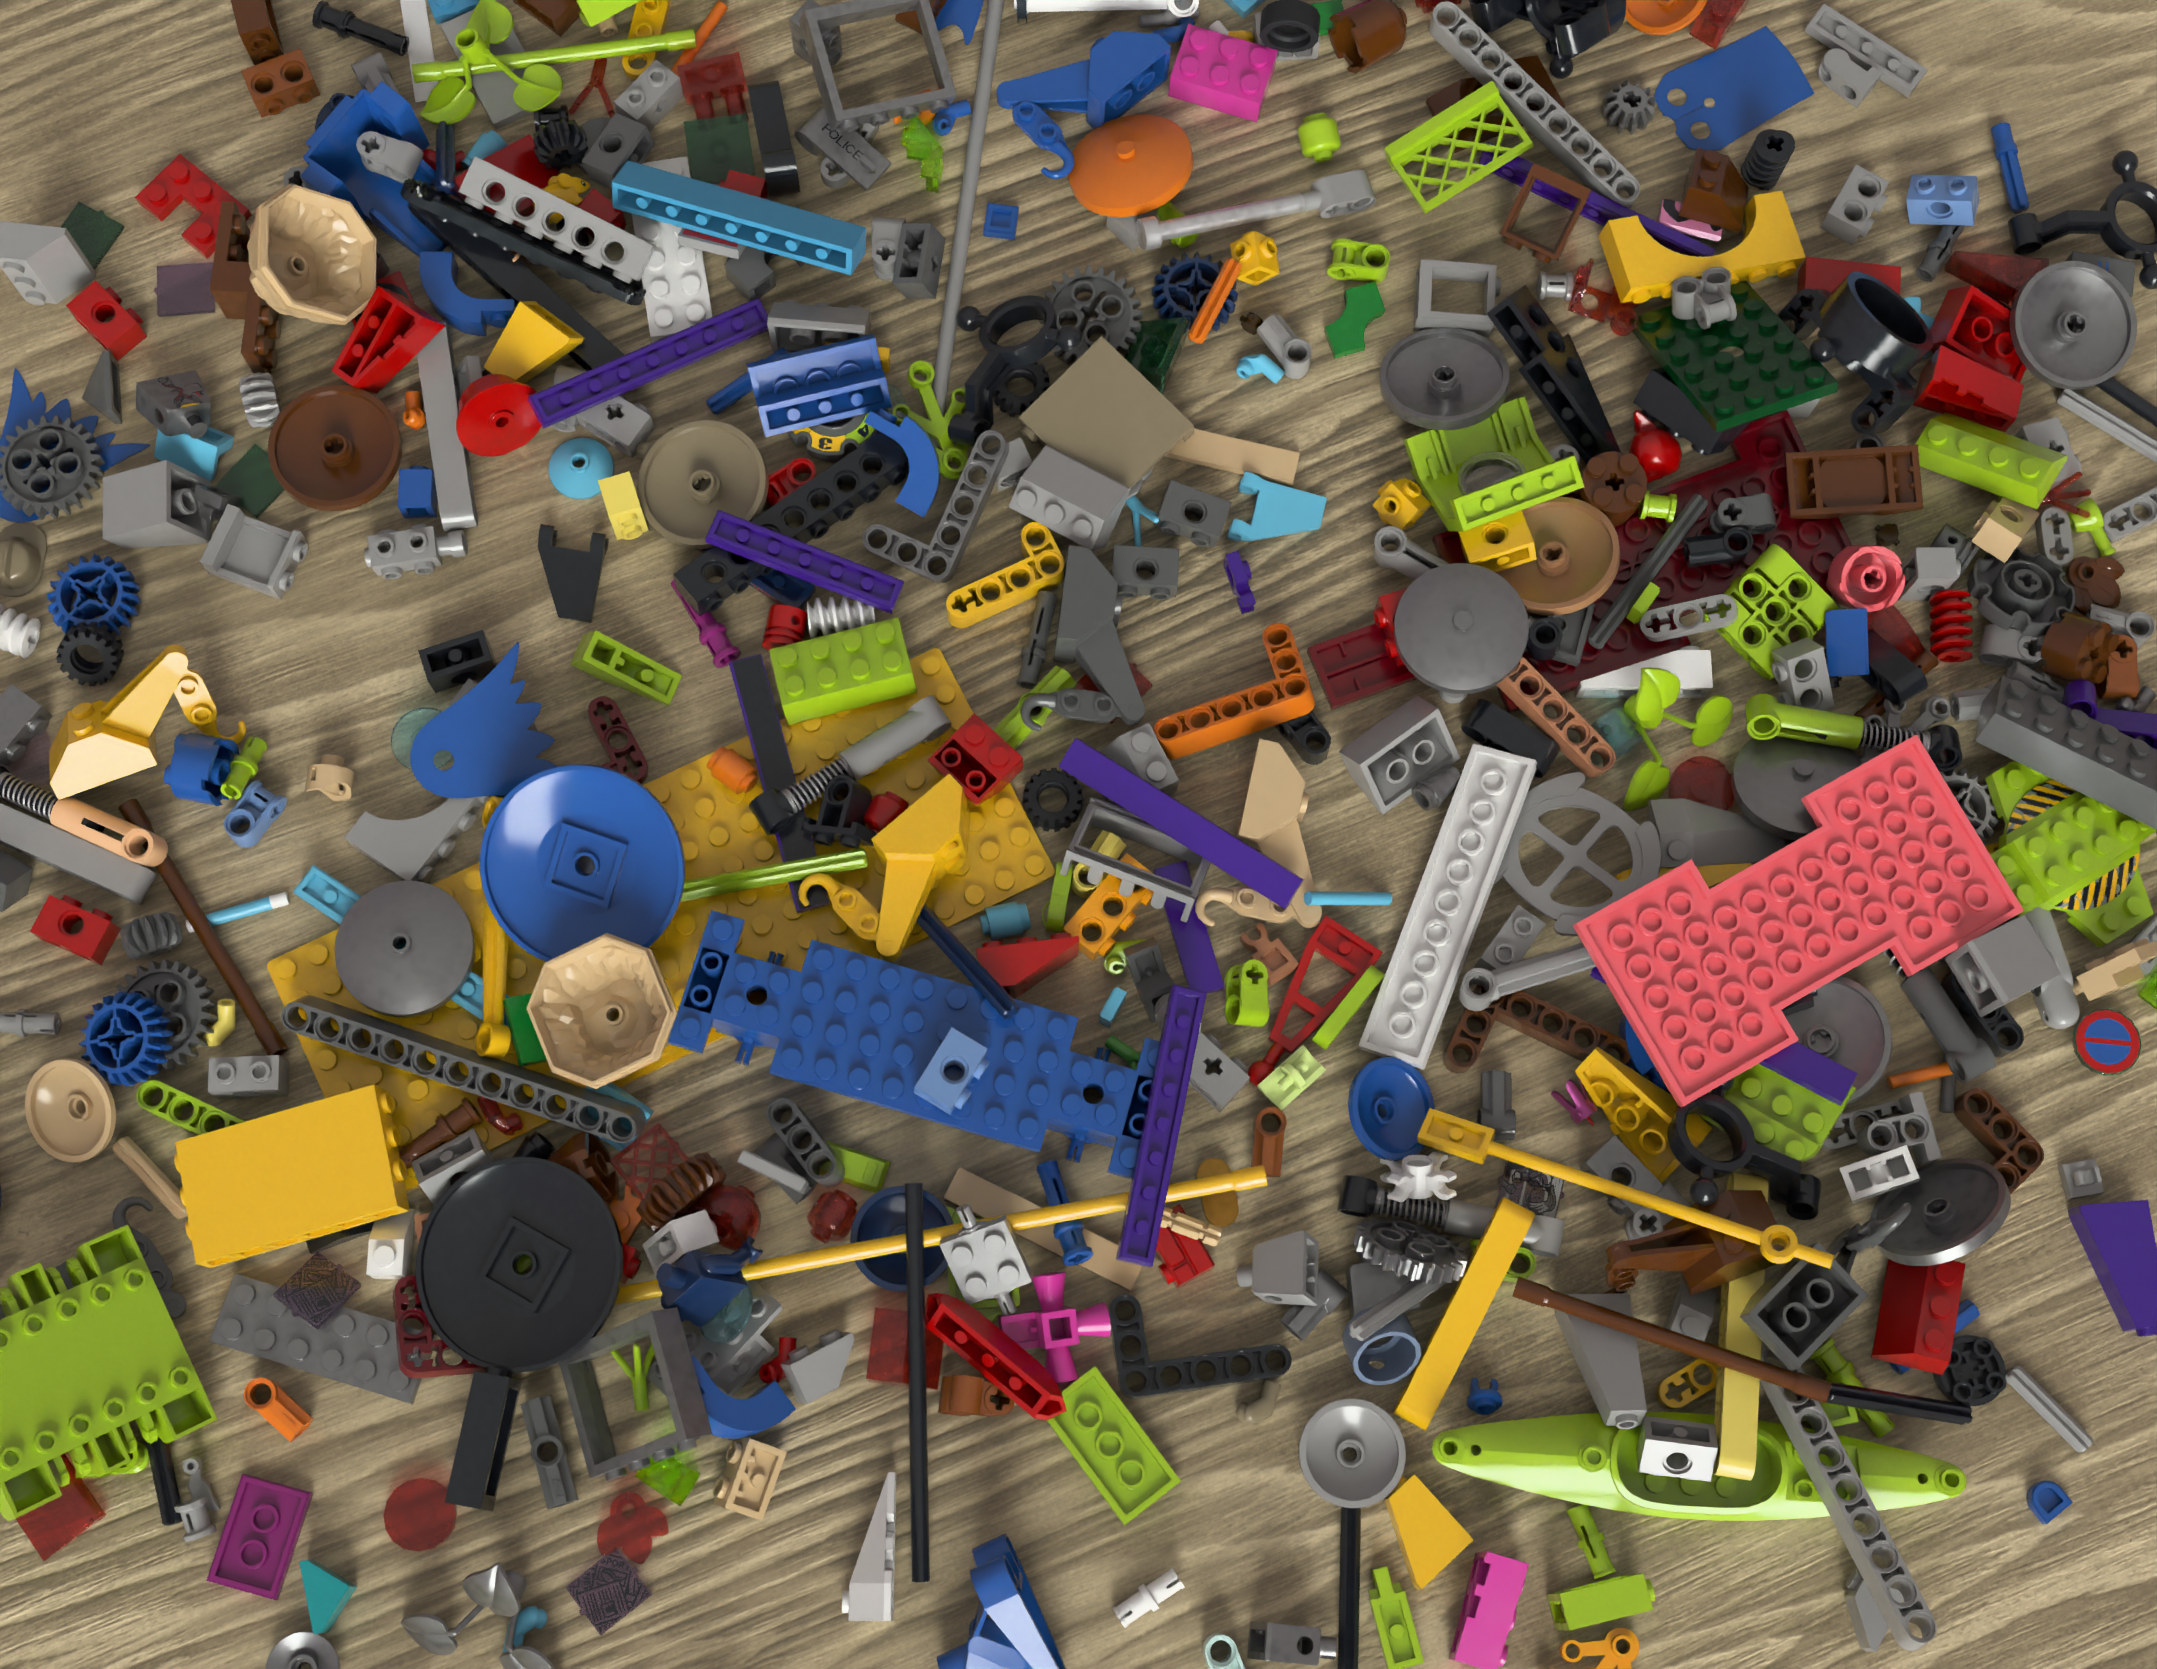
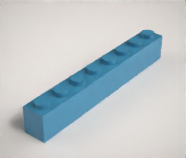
(739, 217)

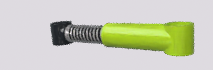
(1769, 719)

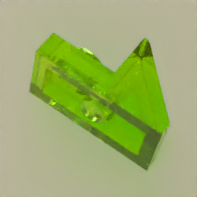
(669, 1478)

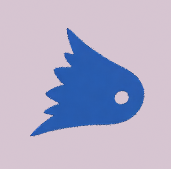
(23, 409)
(485, 737)

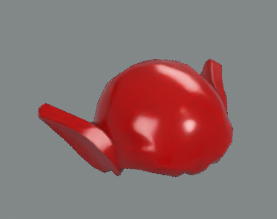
(1655, 448)

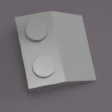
(1145, 757)

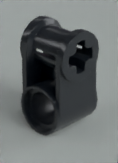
(1303, 730)

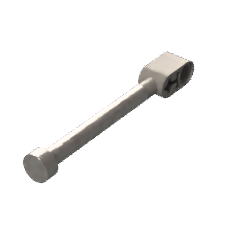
(1331, 195)

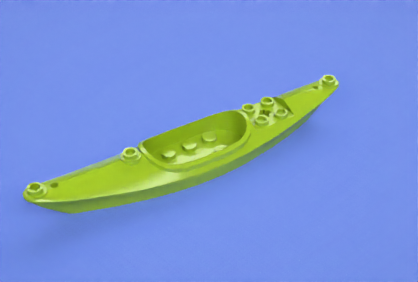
(1598, 1467)

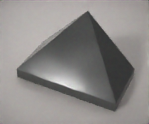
(104, 388)

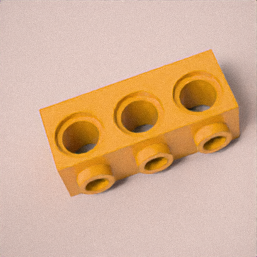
(1093, 915)

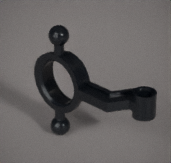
(2030, 234)
(997, 363)
(1787, 1184)

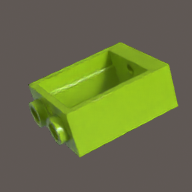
(1601, 1601)

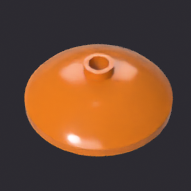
(1662, 16)

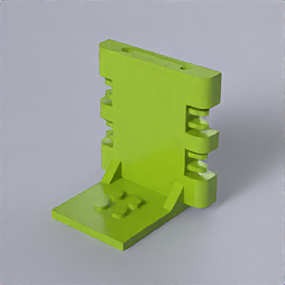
(86, 1367)

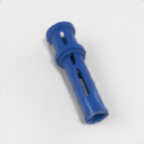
(1067, 1232)

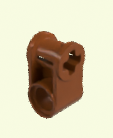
(2122, 672)

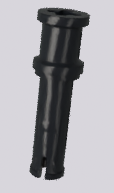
(348, 25)

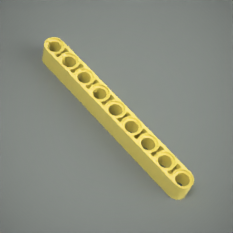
(1736, 1392)

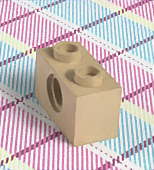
(2003, 527)

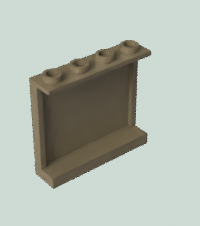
(1106, 416)

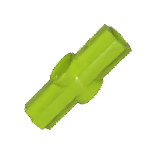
(1012, 727)

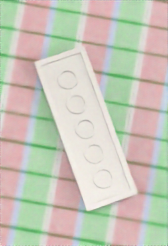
(675, 273)

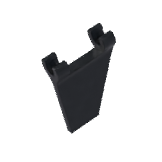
(572, 573)

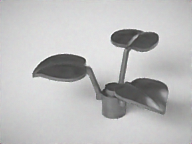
(488, 1588)

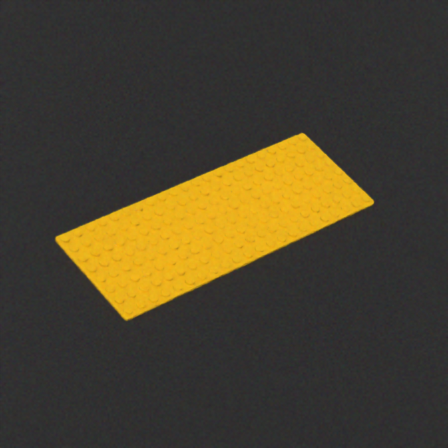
(716, 838)

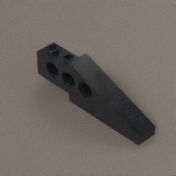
(1554, 373)

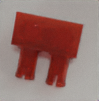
(714, 79)

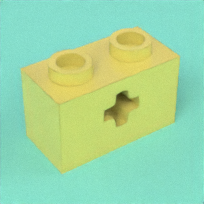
(623, 506)

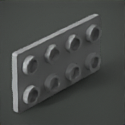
(736, 1361)

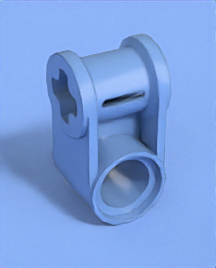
(255, 807)

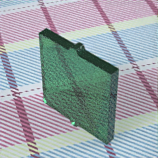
(92, 232)
(253, 481)

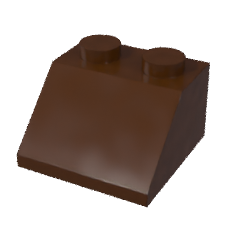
(1714, 191)

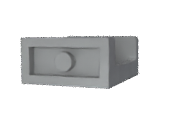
(254, 553)

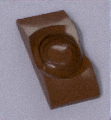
(1464, 87)
(1853, 482)

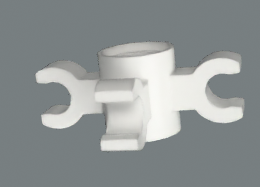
(1418, 1177)

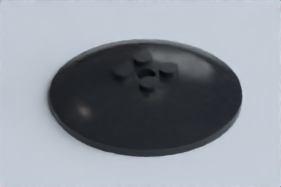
(472, 1253)

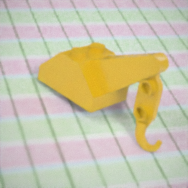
(118, 736)
(915, 851)

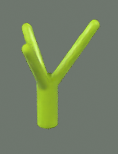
(639, 1374)

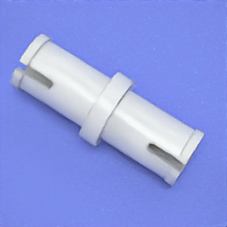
(1148, 1597)

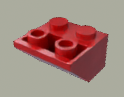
(978, 760)

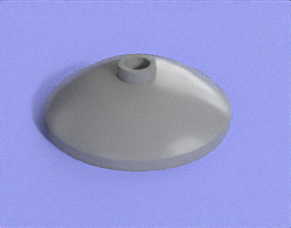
(1377, 1448)

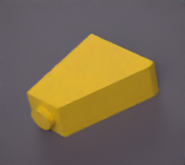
(531, 343)
(1424, 1530)

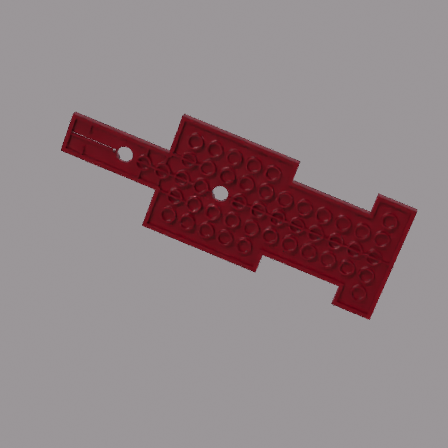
(1757, 470)

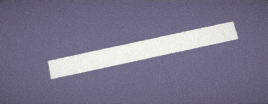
(420, 43)

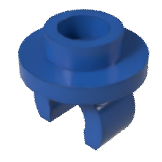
(1484, 1400)

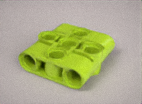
(1771, 580)

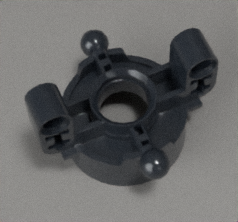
(1566, 24)
(1870, 334)

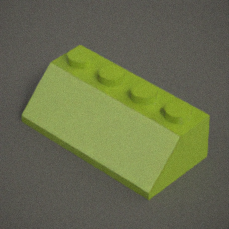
(1989, 459)

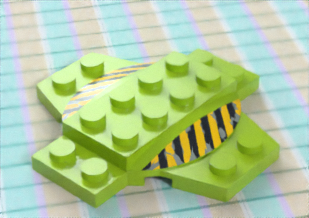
(2069, 853)

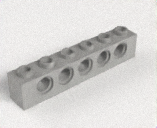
(484, 175)

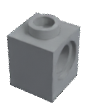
(1014, 466)

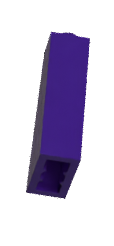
(2124, 1257)

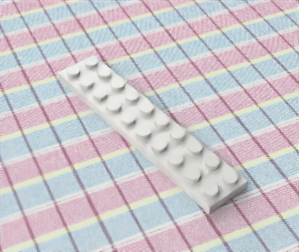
(1448, 906)

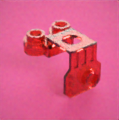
(1608, 303)

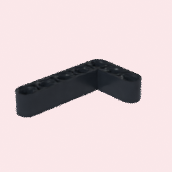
(1186, 1365)

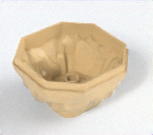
(312, 256)
(577, 1007)

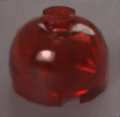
(732, 1212)

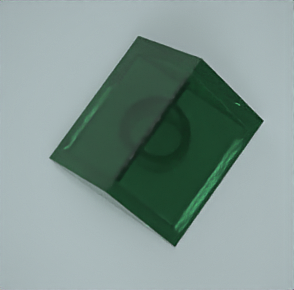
(1158, 349)

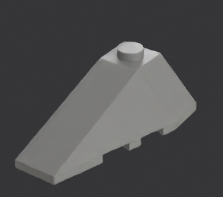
(1708, 834)

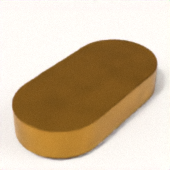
(1218, 1208)

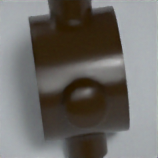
(1251, 322)
(1887, 535)

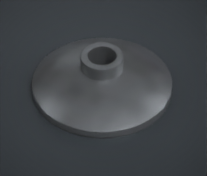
(302, 1648)

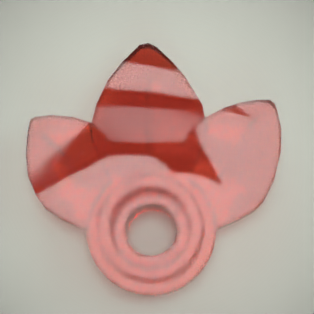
(632, 1533)

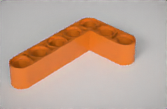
(1246, 709)

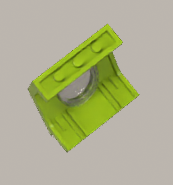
(1489, 468)

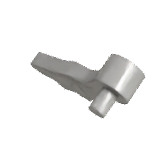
(197, 1484)

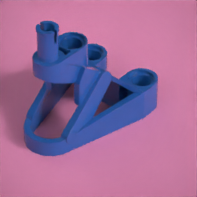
(1018, 1632)

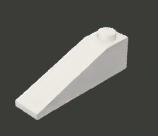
(1688, 664)

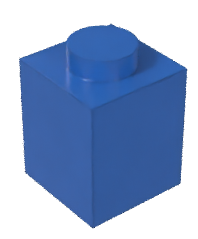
(417, 492)

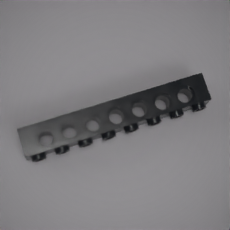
(877, 453)

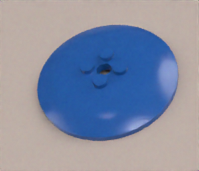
(535, 850)

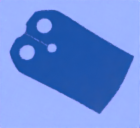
(1746, 80)

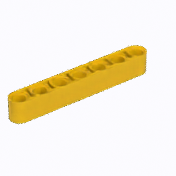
(1464, 1313)

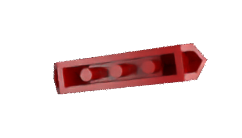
(994, 1355)

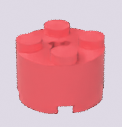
(1876, 563)

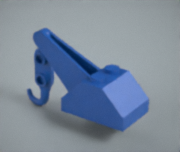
(1105, 87)

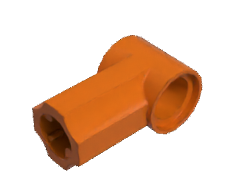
(280, 1410)

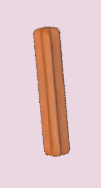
(1214, 301)

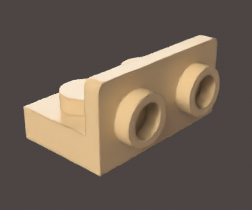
(748, 1477)

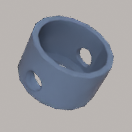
(1398, 1354)

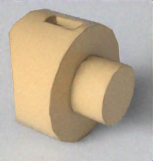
(331, 778)

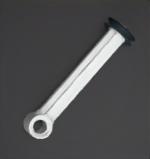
(1180, 8)

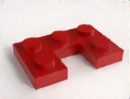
(186, 182)

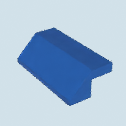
(819, 385)

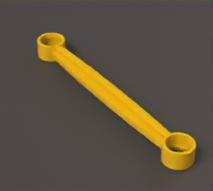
(493, 1036)

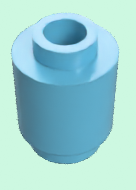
(1005, 920)

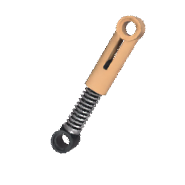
(84, 821)

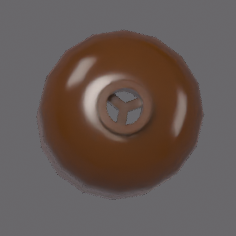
(1368, 33)

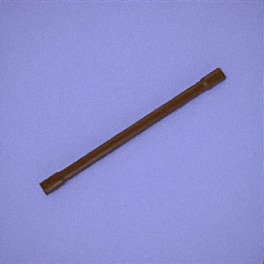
(264, 1028)
(1797, 1382)

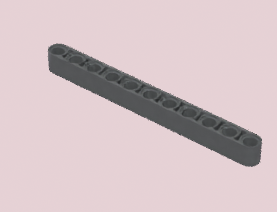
(447, 1068)

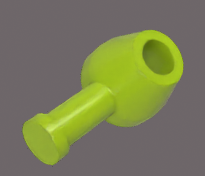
(2093, 524)

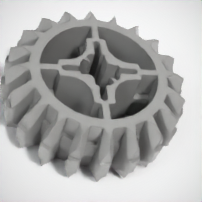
(1970, 790)

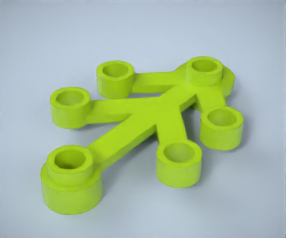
(936, 425)

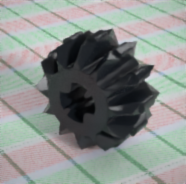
(560, 144)

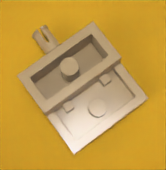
(2116, 970)

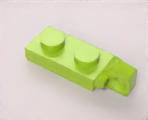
(1393, 1622)

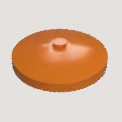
(1131, 165)

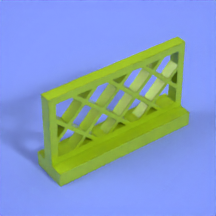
(1448, 124)

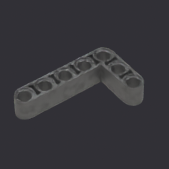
(951, 518)

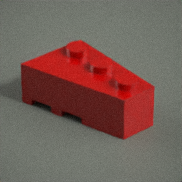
(384, 340)
(1968, 390)

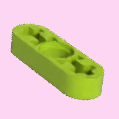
(1348, 1007)

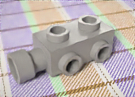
(405, 557)

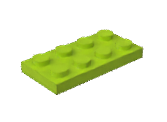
(1112, 1447)

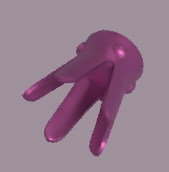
(1584, 1106)

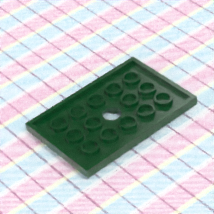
(1732, 390)

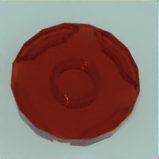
(1703, 782)
(418, 1515)

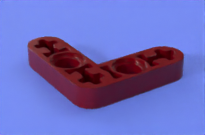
(615, 716)
(421, 1342)

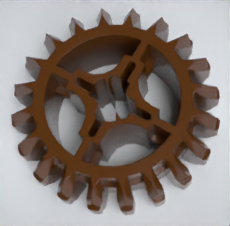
(680, 1190)

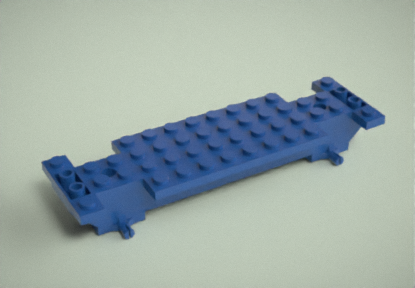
(877, 1025)

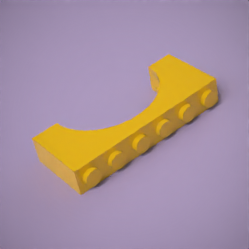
(1648, 269)

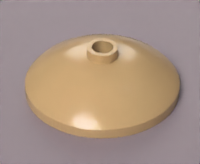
(70, 1110)

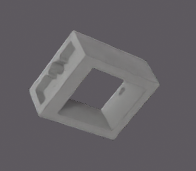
(1454, 271)

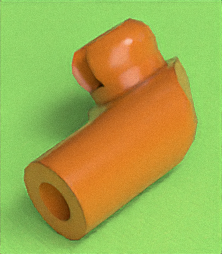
(414, 414)

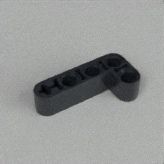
(774, 139)

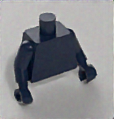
(704, 1282)

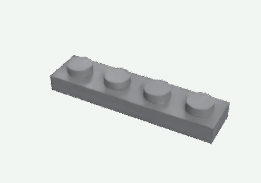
(1866, 49)

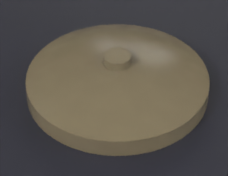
(697, 473)

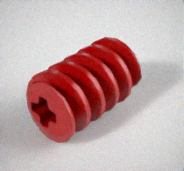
(1948, 626)

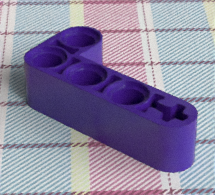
(2138, 725)

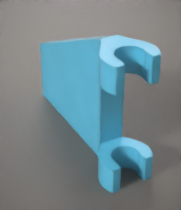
(1276, 511)

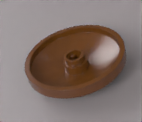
(335, 448)

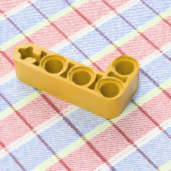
(1001, 581)

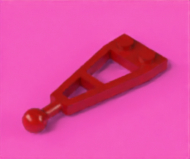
(1342, 949)

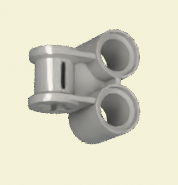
(1704, 299)

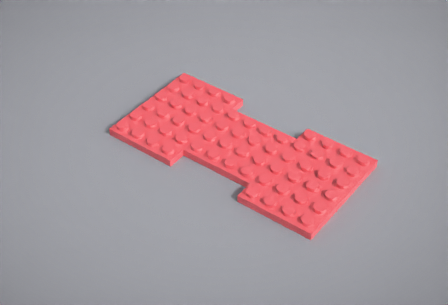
(1716, 965)

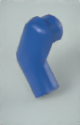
(1175, 33)
(946, 117)

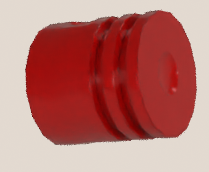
(784, 626)

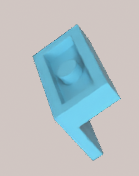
(194, 454)

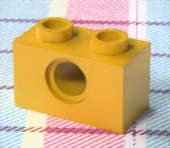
(1513, 550)

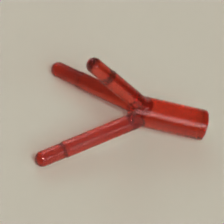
(595, 81)
(2054, 497)

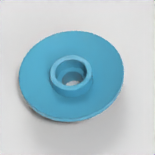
(582, 481)

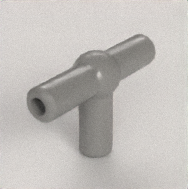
(1164, 17)

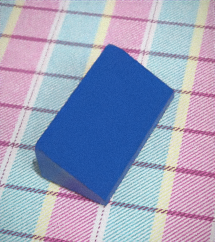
(1847, 642)

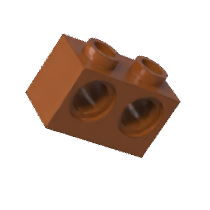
(279, 76)

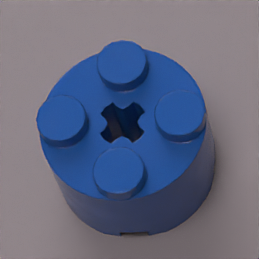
(200, 767)

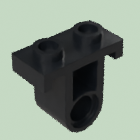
(842, 815)

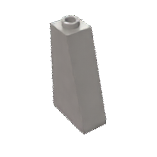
(1608, 1361)

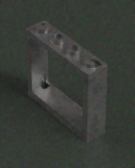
(877, 113)
(679, 1384)

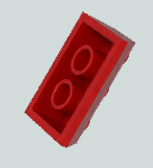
(1918, 1315)

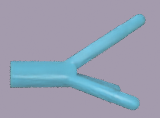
(1137, 509)

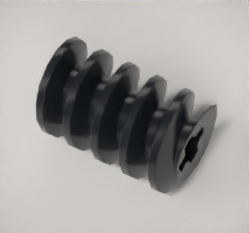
(1767, 158)

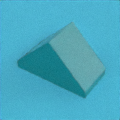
(325, 1594)

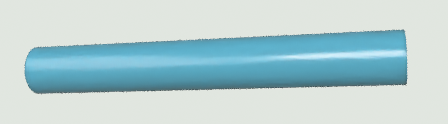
(1347, 898)

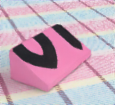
(1669, 217)

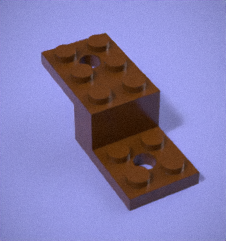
(236, 294)

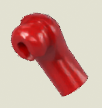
(772, 1370)

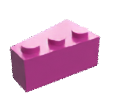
(1488, 1610)

